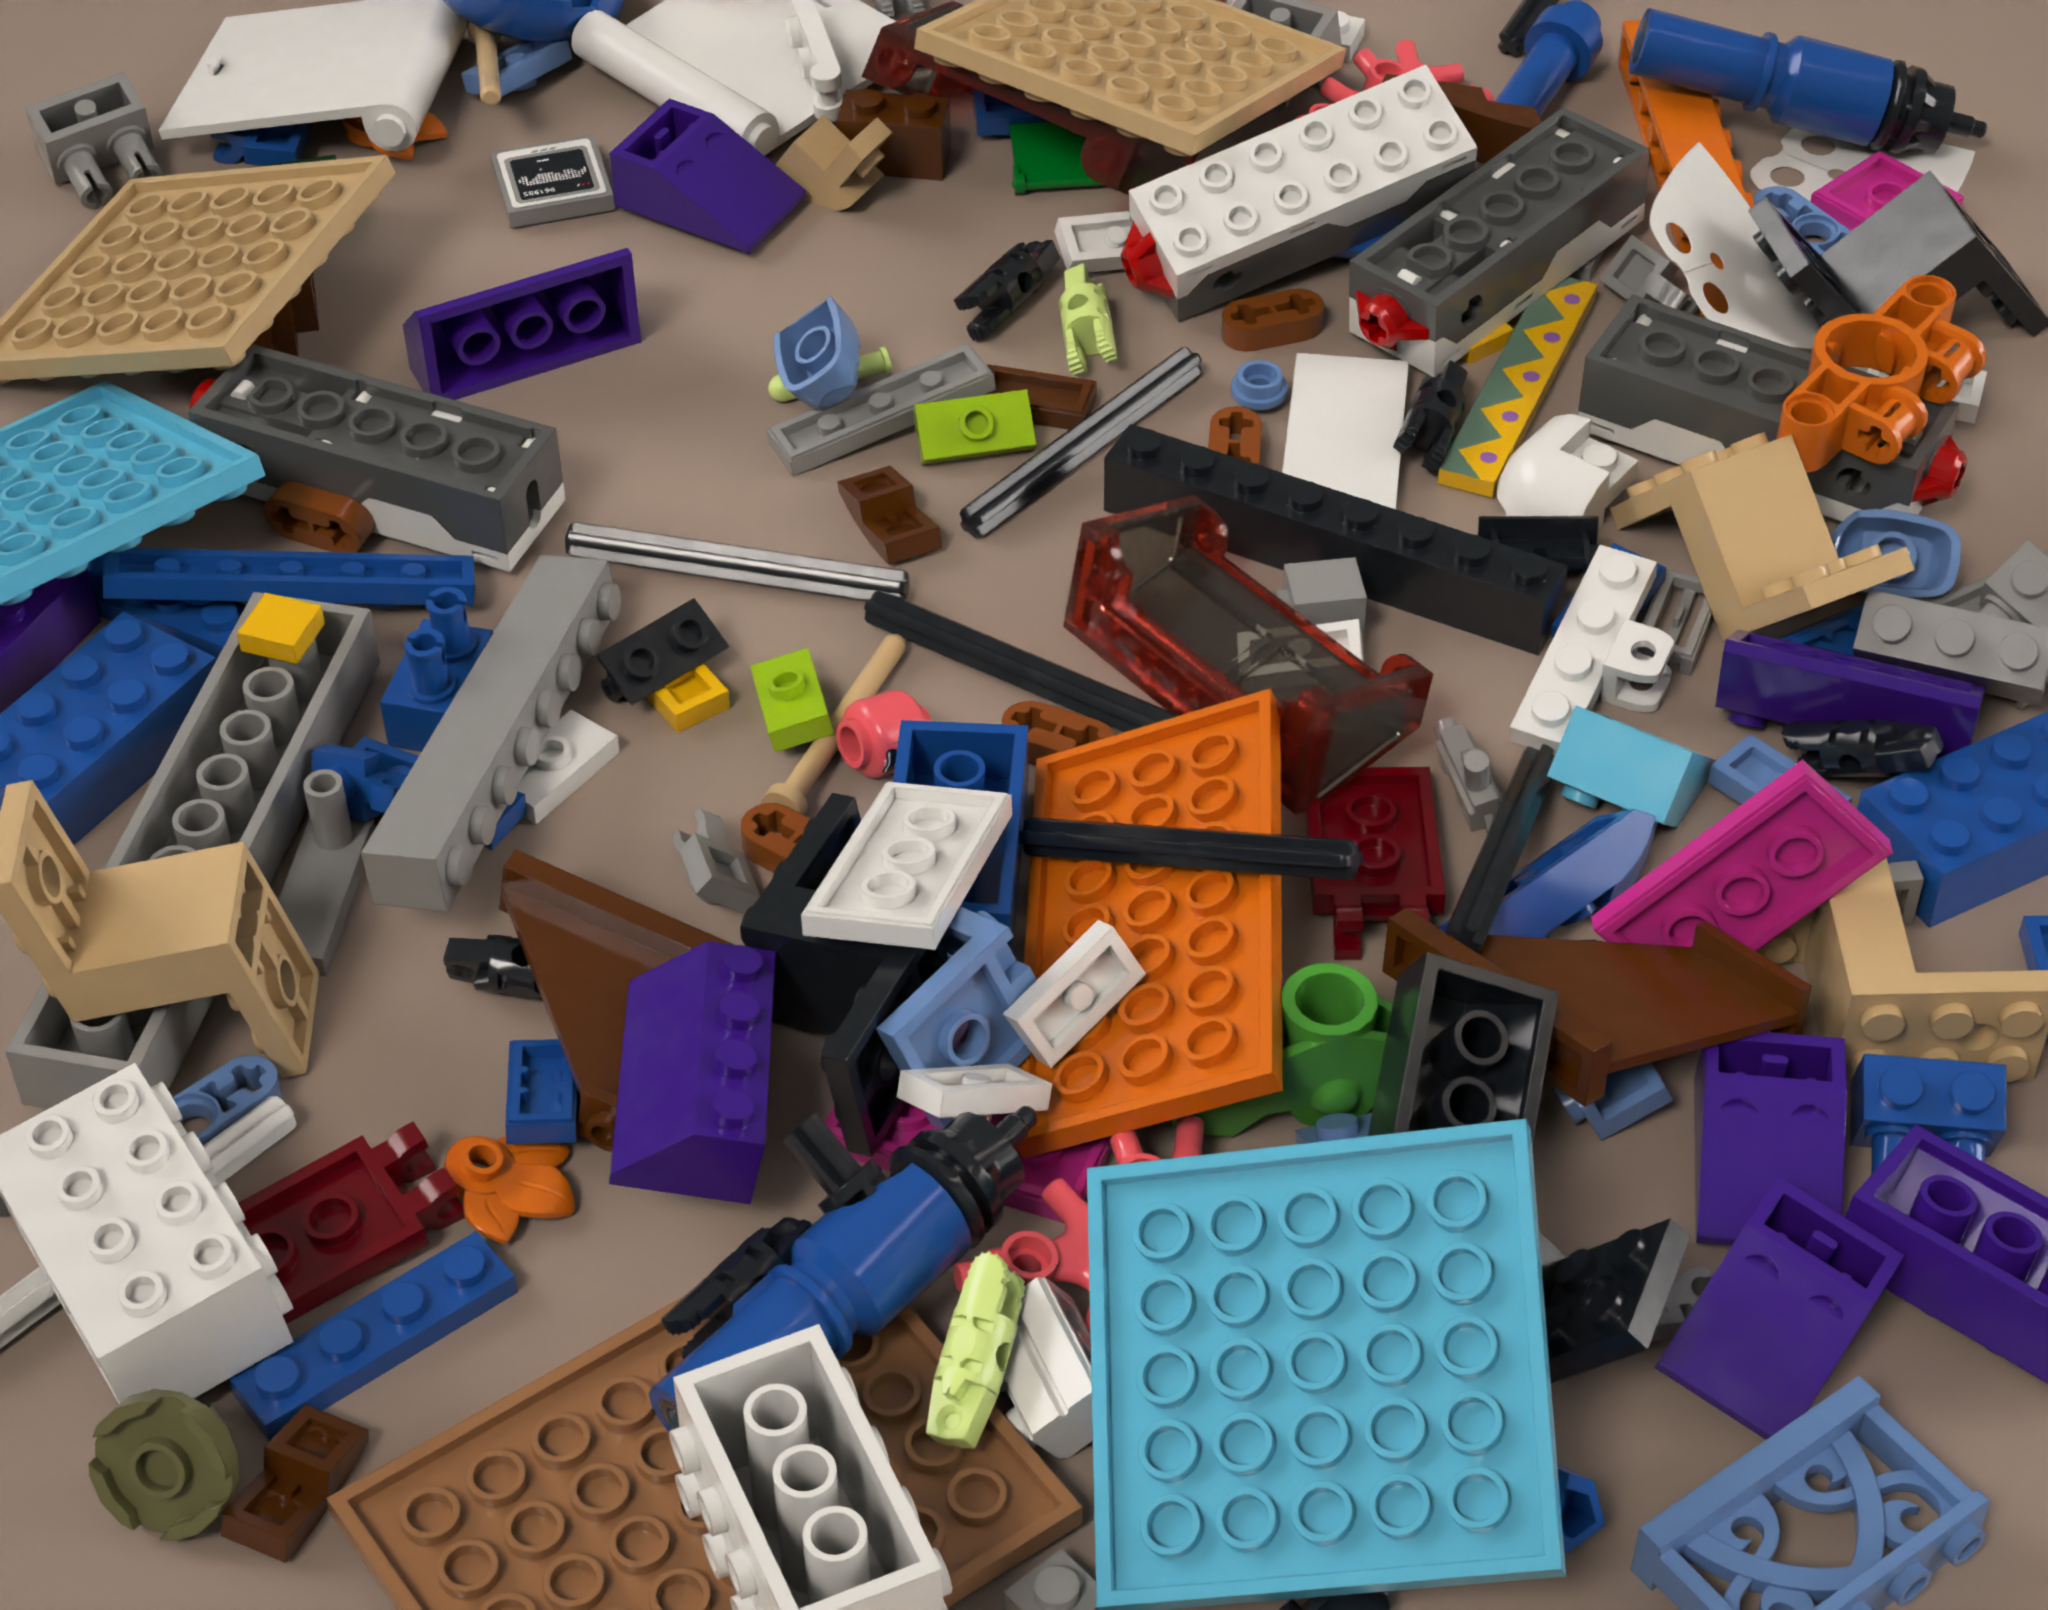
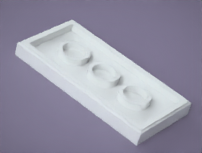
(1346, 424)
(908, 865)

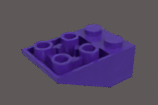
(701, 178)
(1765, 1113)
(1779, 1310)

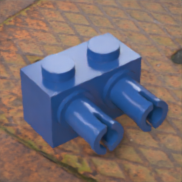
(431, 670)
(1946, 1097)

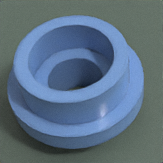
(1259, 385)

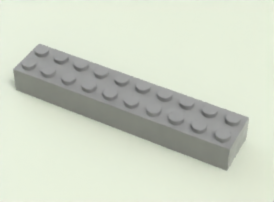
(222, 782)

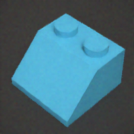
(1627, 768)

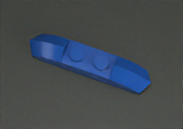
(1576, 875)

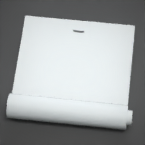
(729, 59)
(322, 66)

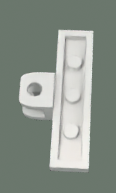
(1597, 652)

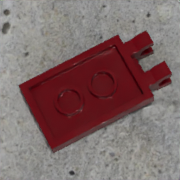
(1397, 833)
(351, 1215)

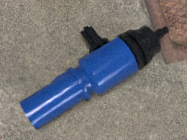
(1803, 83)
(877, 1239)

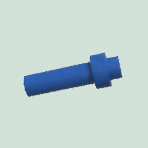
(1558, 51)

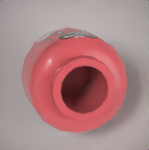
(871, 730)

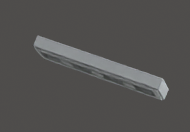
(877, 409)

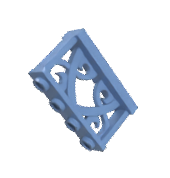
(1824, 1442)

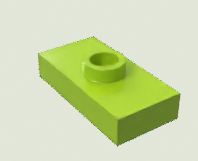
(974, 427)
(791, 700)

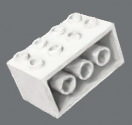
(142, 1240)
(798, 1485)

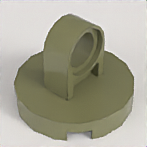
(164, 1463)

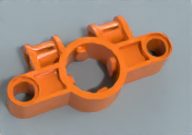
(1904, 339)

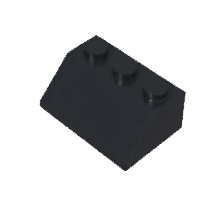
(1462, 1048)

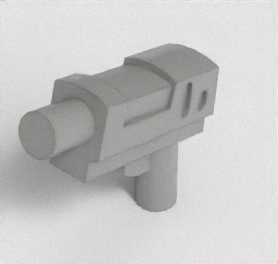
(1468, 773)

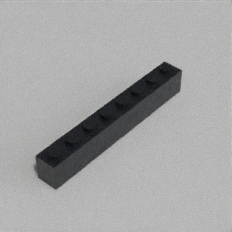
(1400, 556)

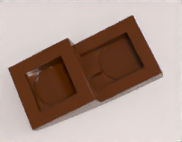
(888, 516)
(301, 1469)

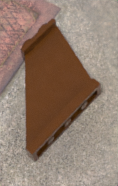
(582, 955)
(1625, 999)

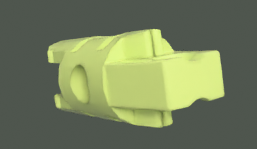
(1085, 320)
(975, 1352)

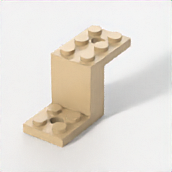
(1756, 534)
(155, 931)
(1875, 999)

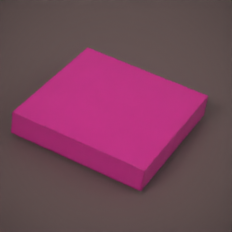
(1867, 189)

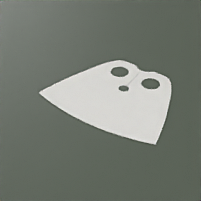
(1948, 163)
(1718, 221)

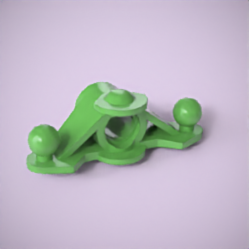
(1330, 1051)

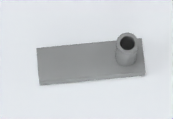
(325, 868)

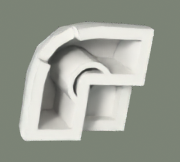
(1564, 472)

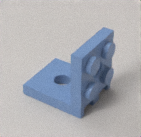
(970, 987)

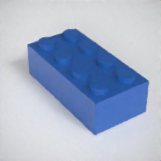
(101, 721)
(975, 759)
(1970, 819)

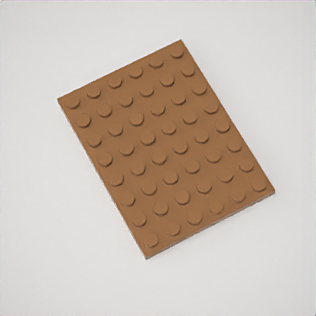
(577, 1505)

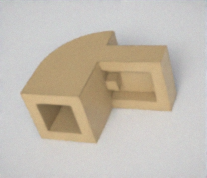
(832, 166)

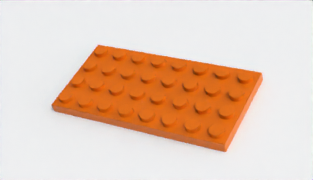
(1210, 1006)

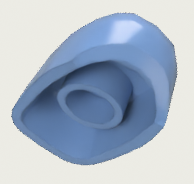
(819, 355)
(1930, 544)

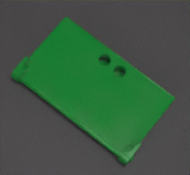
(1046, 157)

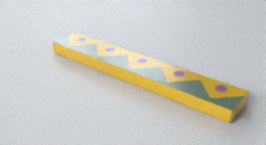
(1516, 388)

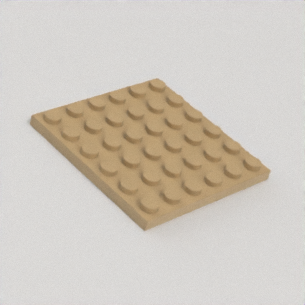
(1145, 66)
(185, 269)

